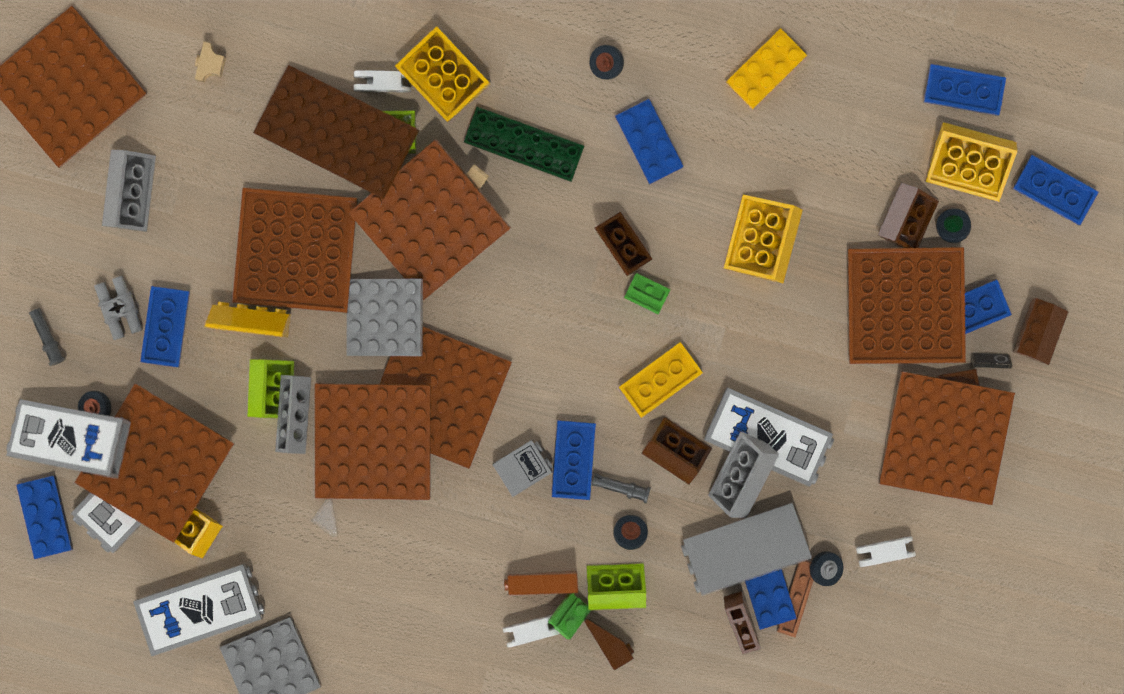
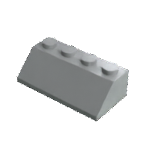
(128, 190)
(743, 475)

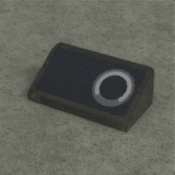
(991, 360)

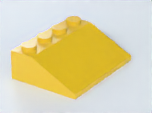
(442, 74)
(971, 161)
(763, 238)
(248, 320)

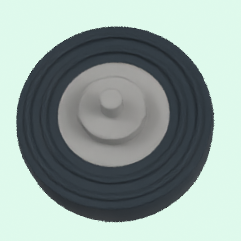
(826, 568)

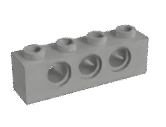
(293, 414)

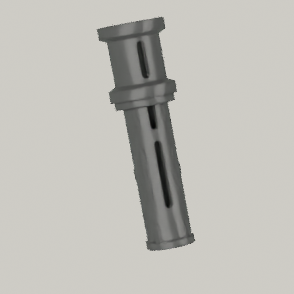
(49, 345)
(631, 490)

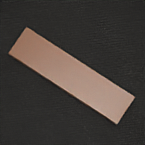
(799, 595)

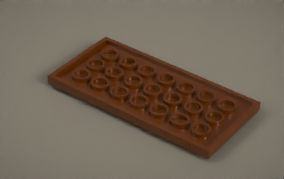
(336, 131)

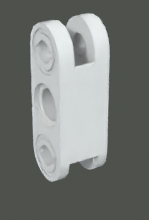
(380, 81)
(885, 551)
(530, 631)

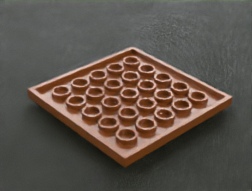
(66, 87)
(430, 219)
(294, 250)
(906, 305)
(463, 391)
(946, 438)
(373, 441)
(163, 465)

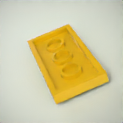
(766, 68)
(660, 380)

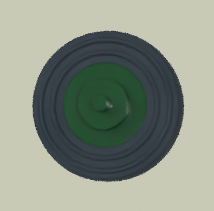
(953, 225)

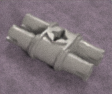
(108, 304)

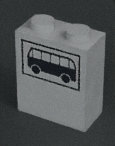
(523, 467)

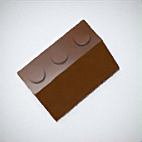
(908, 217)
(623, 243)
(1040, 331)
(676, 451)

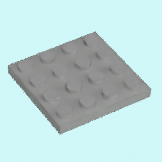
(385, 317)
(271, 661)

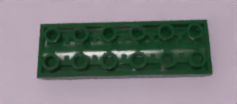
(524, 144)

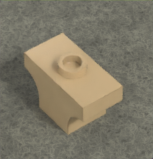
(208, 63)

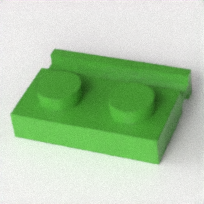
(647, 293)
(569, 615)

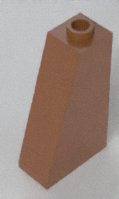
(542, 583)

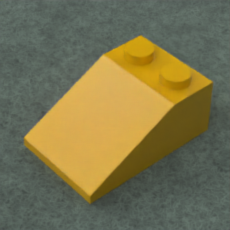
(198, 534)

